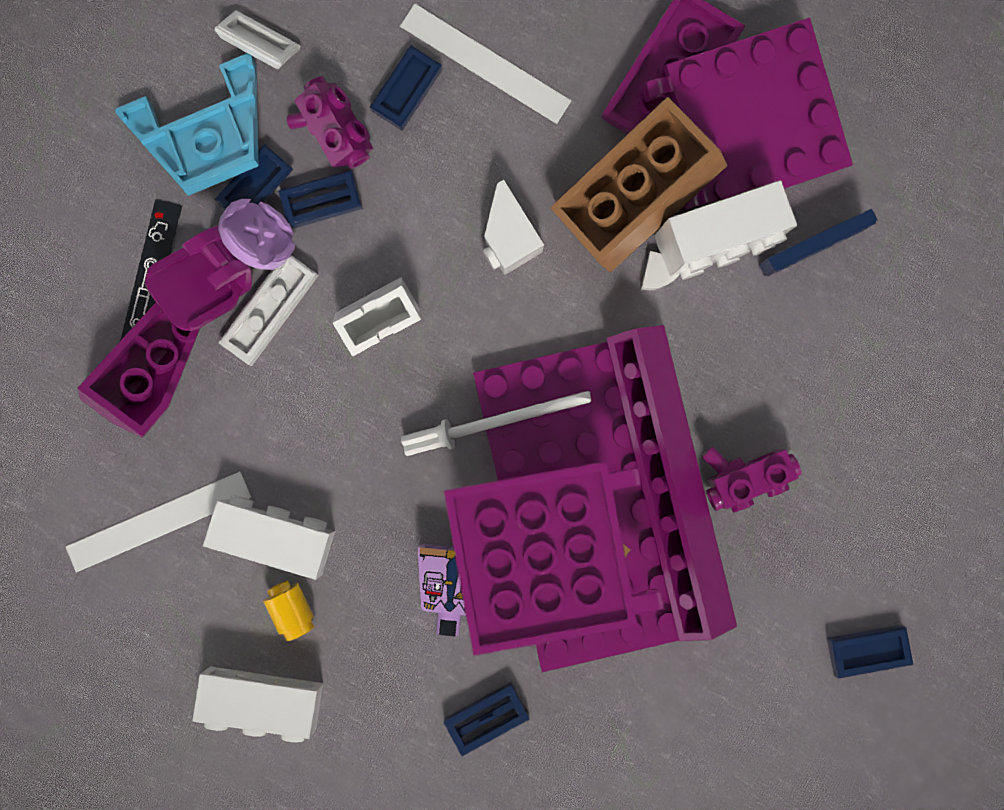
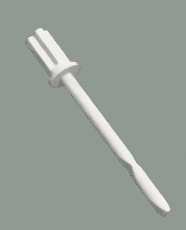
(445, 435)

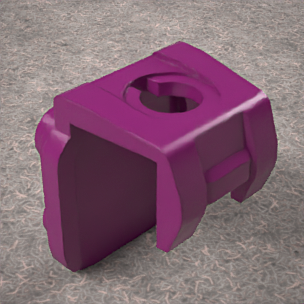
(198, 281)

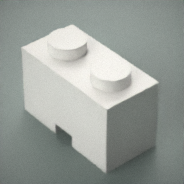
(376, 316)

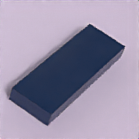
(818, 243)

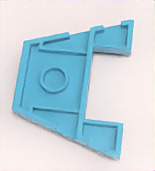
(210, 142)

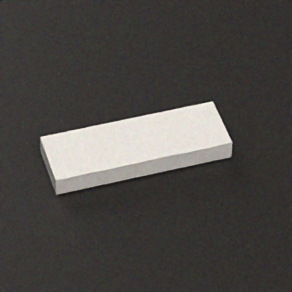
(268, 310)

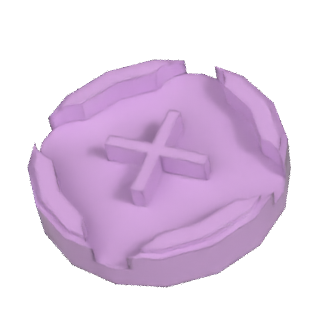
(256, 234)

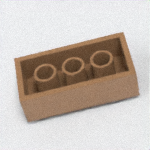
(639, 185)

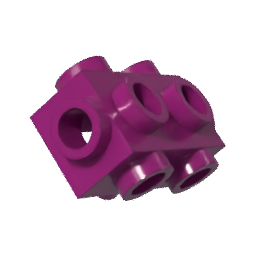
(330, 119)
(740, 481)

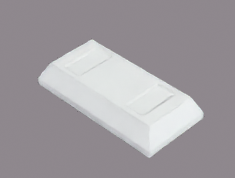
(256, 39)

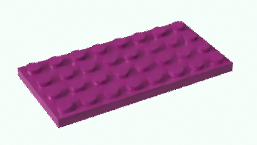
(573, 439)

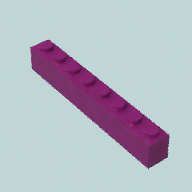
(672, 483)

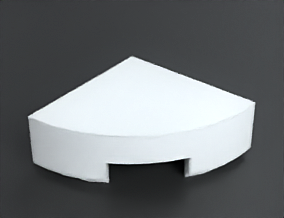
(656, 273)

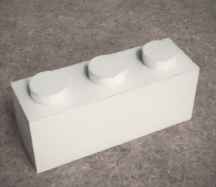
(269, 537)
(257, 703)

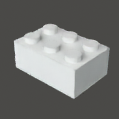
(725, 231)

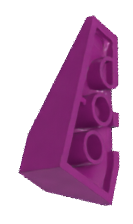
(140, 373)

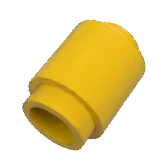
(289, 610)

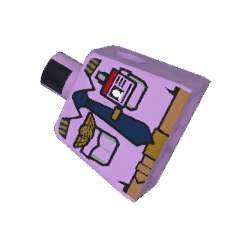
(441, 587)

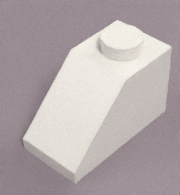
(509, 233)

